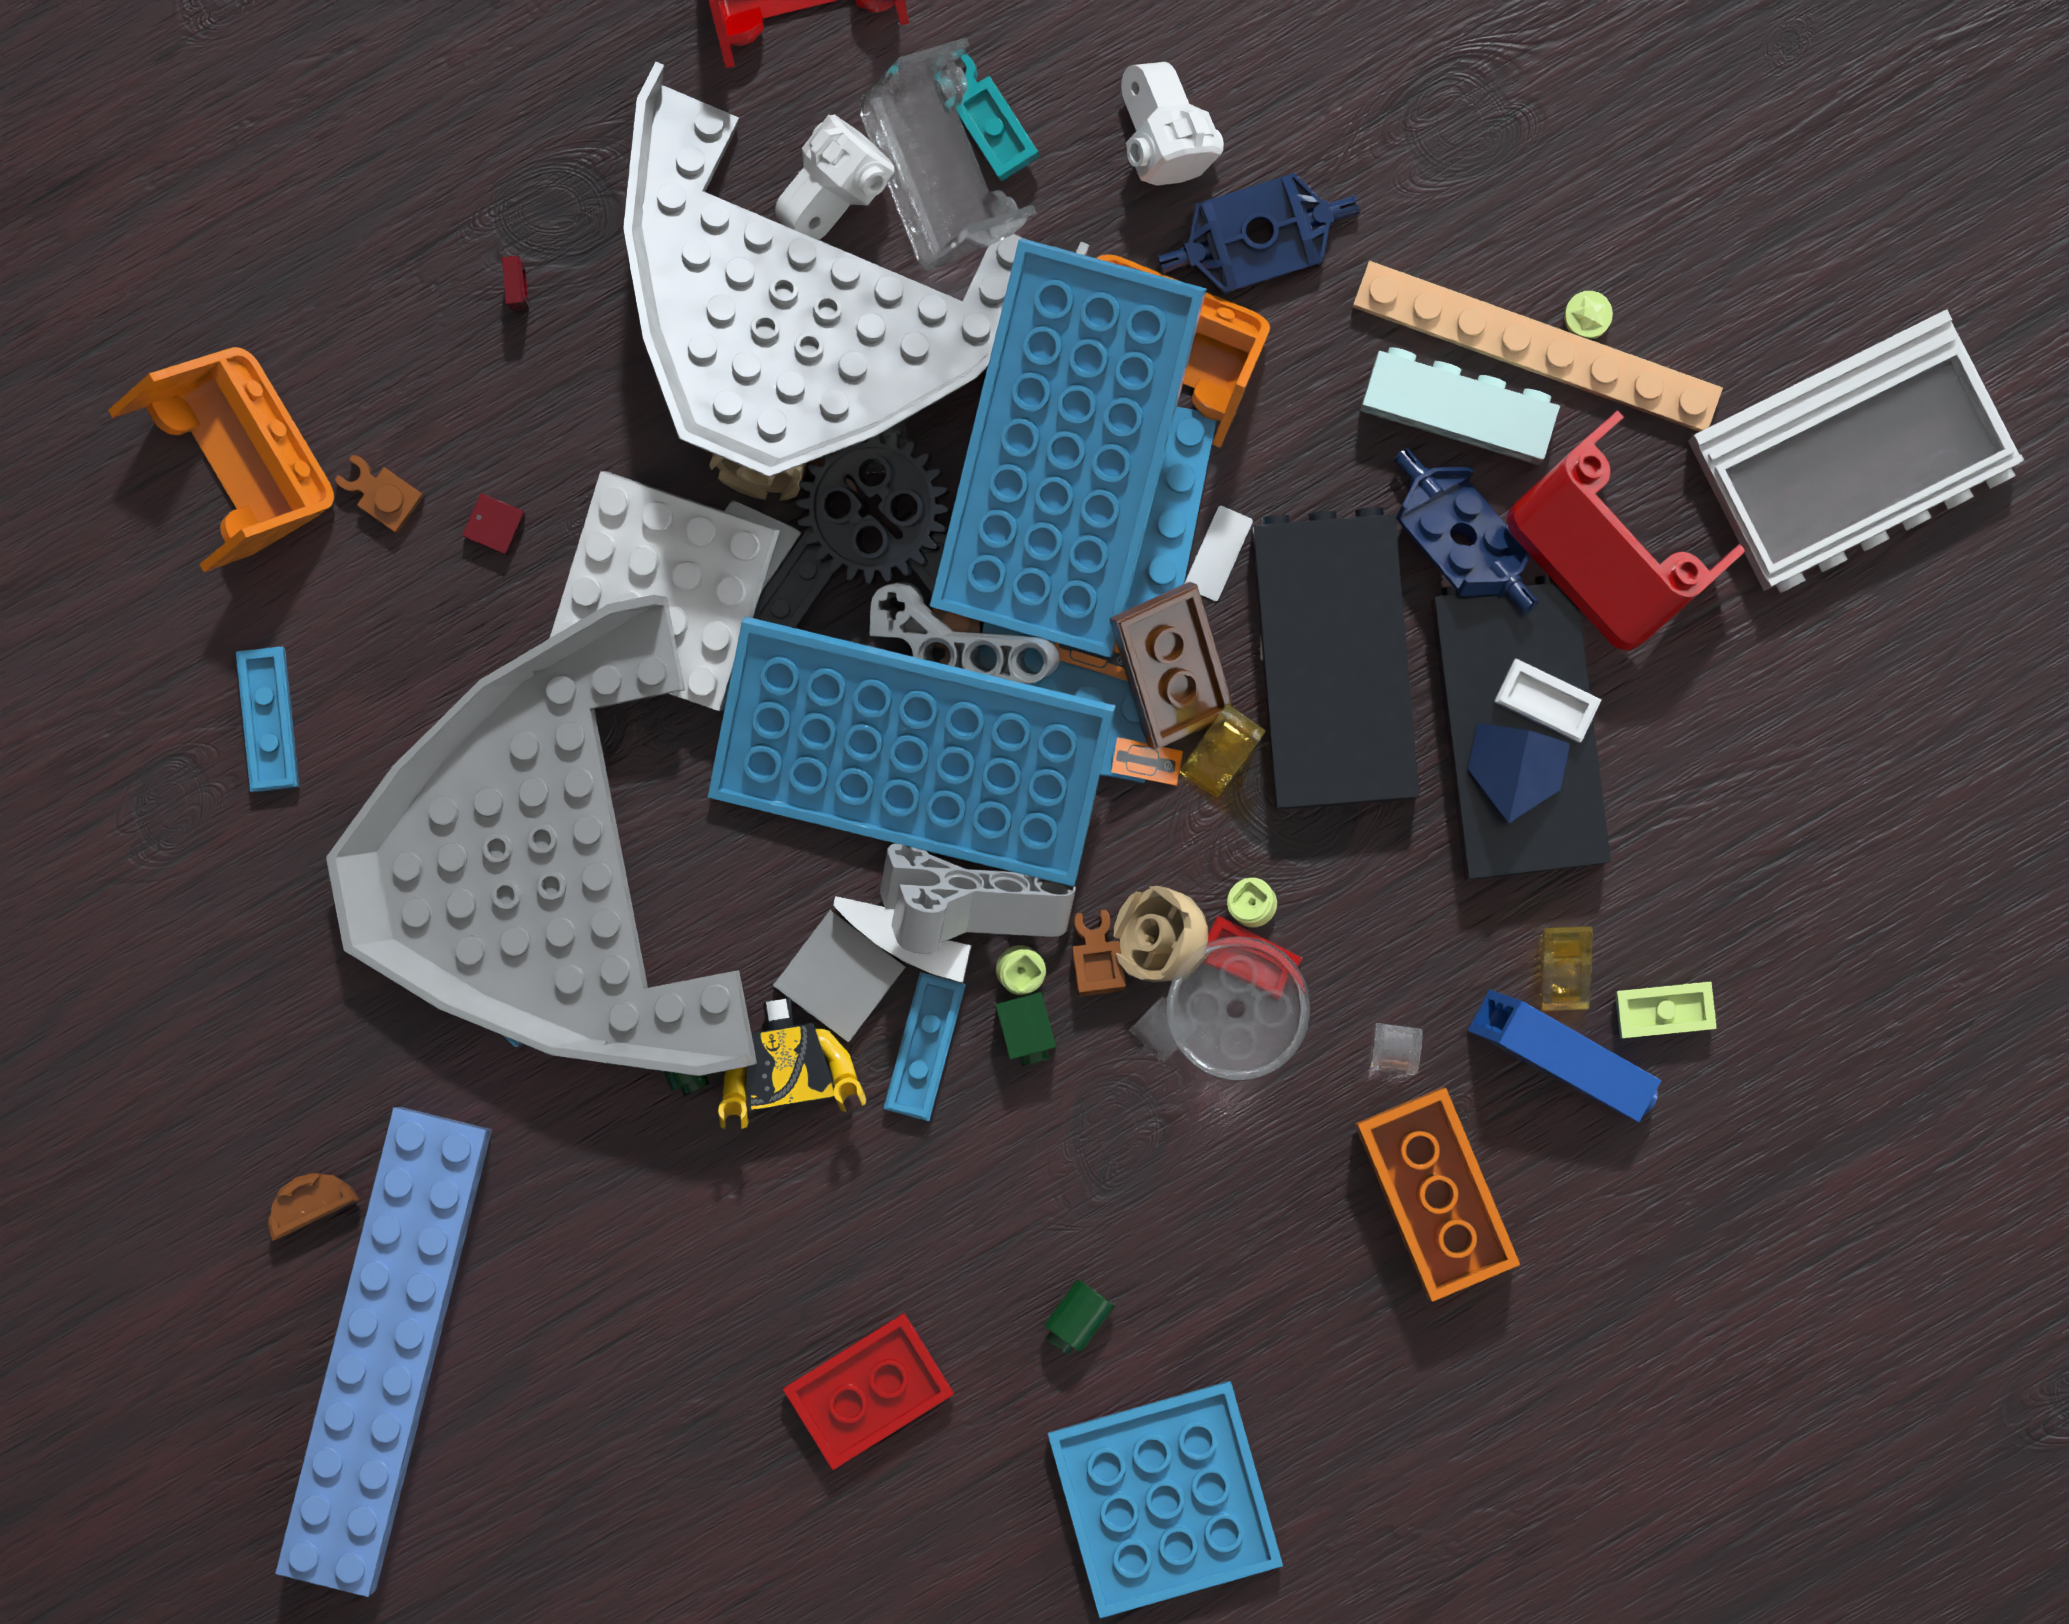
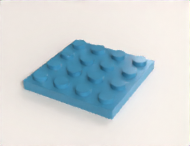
(1165, 1499)

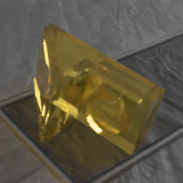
(1222, 751)
(1565, 967)

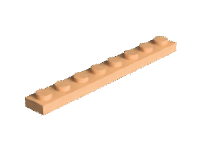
(1537, 347)

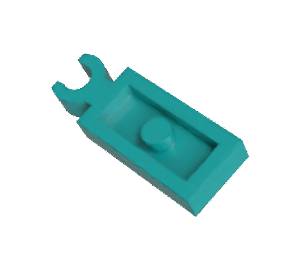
(994, 125)

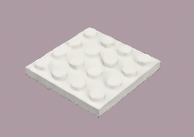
(675, 548)

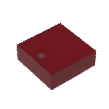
(515, 283)
(493, 524)

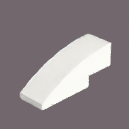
(875, 923)

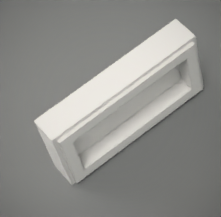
(1547, 701)

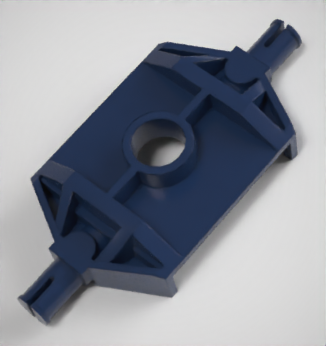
(1232, 261)
(1447, 503)

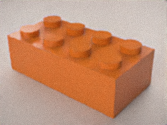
(1437, 1194)

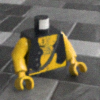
(791, 1068)

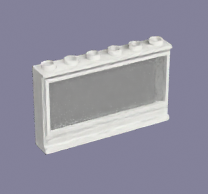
(1856, 452)

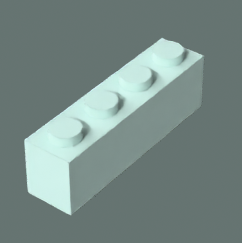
(1459, 406)

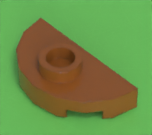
(308, 1200)

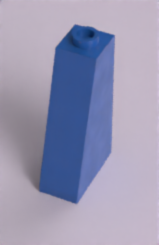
(1565, 1055)

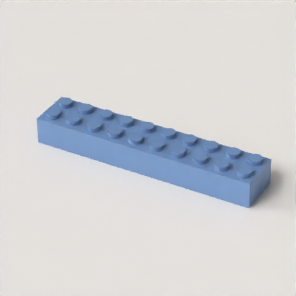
(383, 1351)

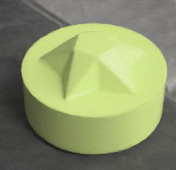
(1588, 314)
(1252, 902)
(1020, 970)

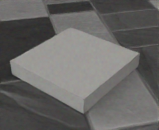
(839, 976)

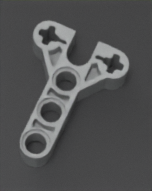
(924, 628)
(944, 900)

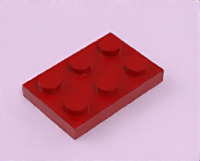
(868, 1391)

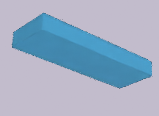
(267, 719)
(924, 1046)

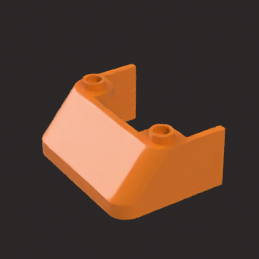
(1221, 355)
(246, 442)

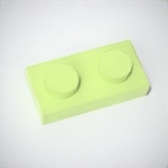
(1665, 1010)

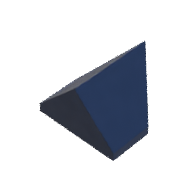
(1516, 767)

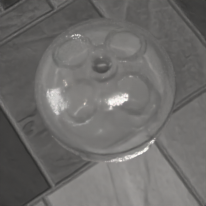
(1273, 1003)

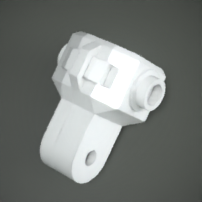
(1171, 135)
(837, 172)

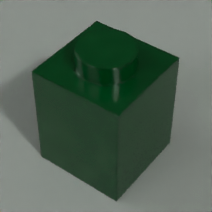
(1026, 1028)

